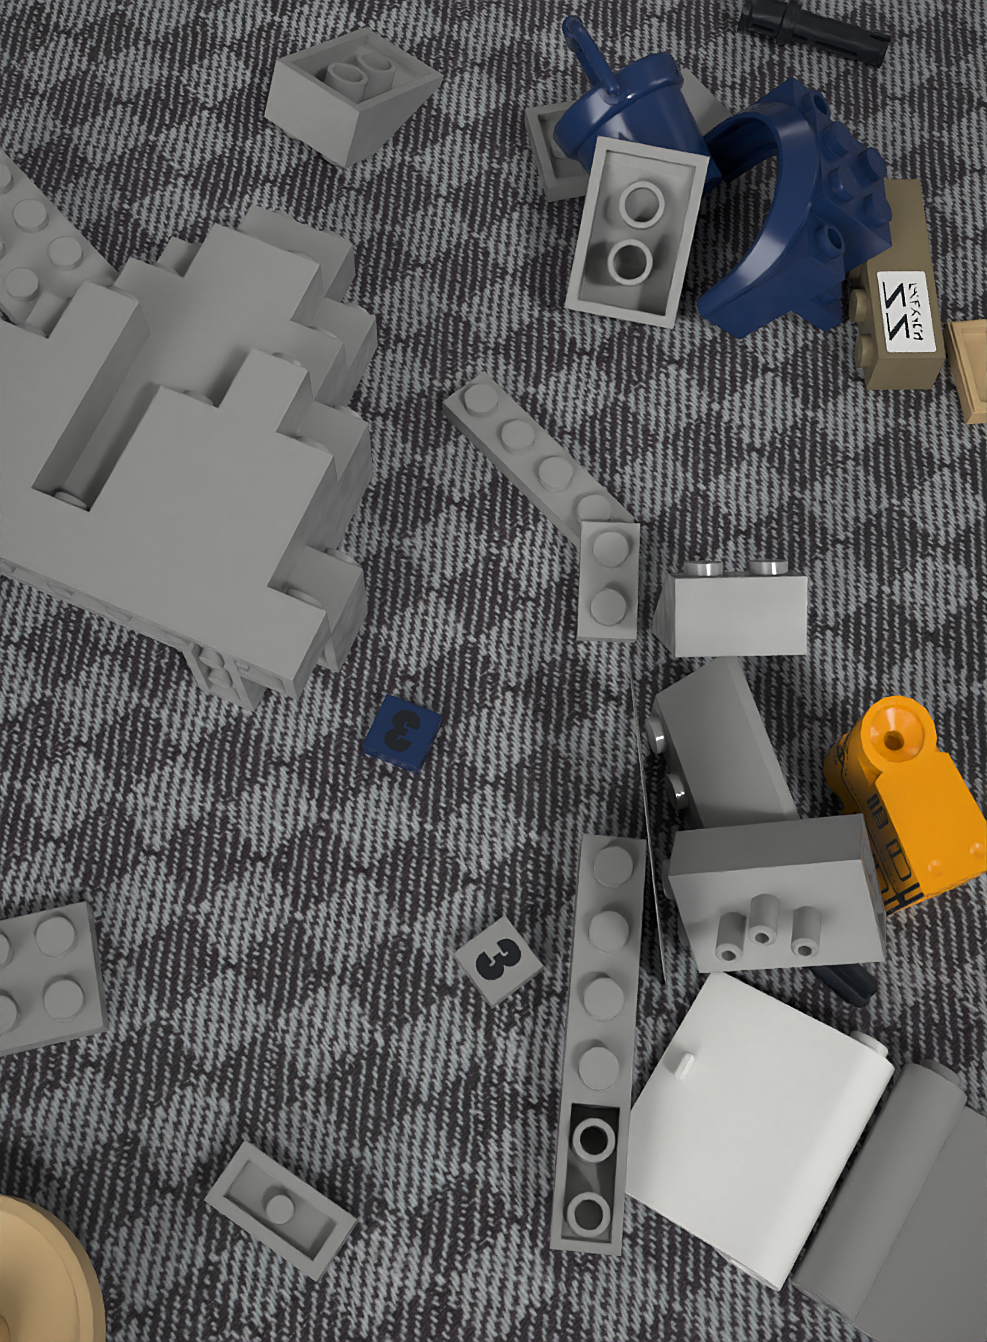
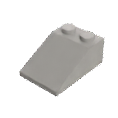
(348, 94)
(636, 232)
(734, 611)

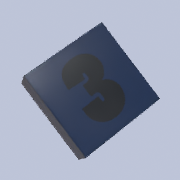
(402, 734)

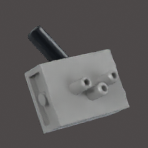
(781, 899)

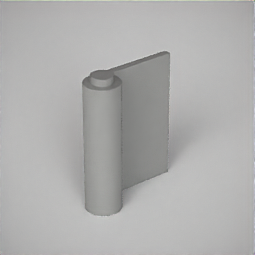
(910, 1221)

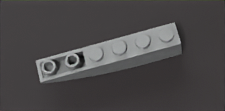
(598, 1046)

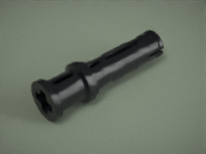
(791, 23)

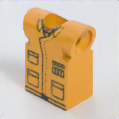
(912, 800)

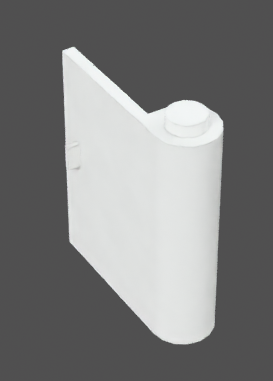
(751, 1124)

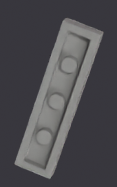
(531, 458)

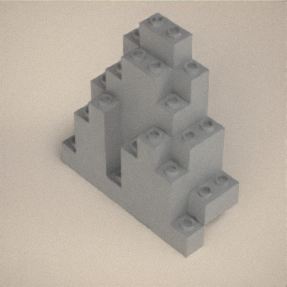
(196, 453)

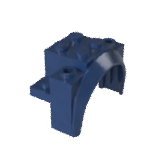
(822, 218)

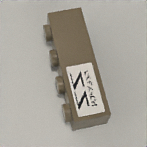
(897, 301)

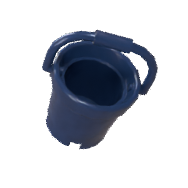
(631, 105)

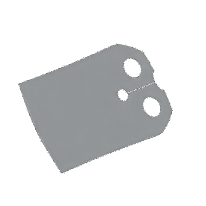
(648, 828)

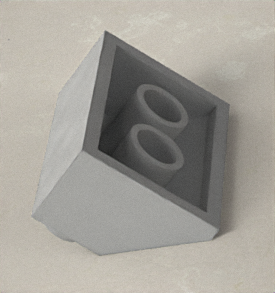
(718, 750)

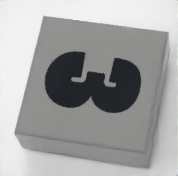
(498, 961)

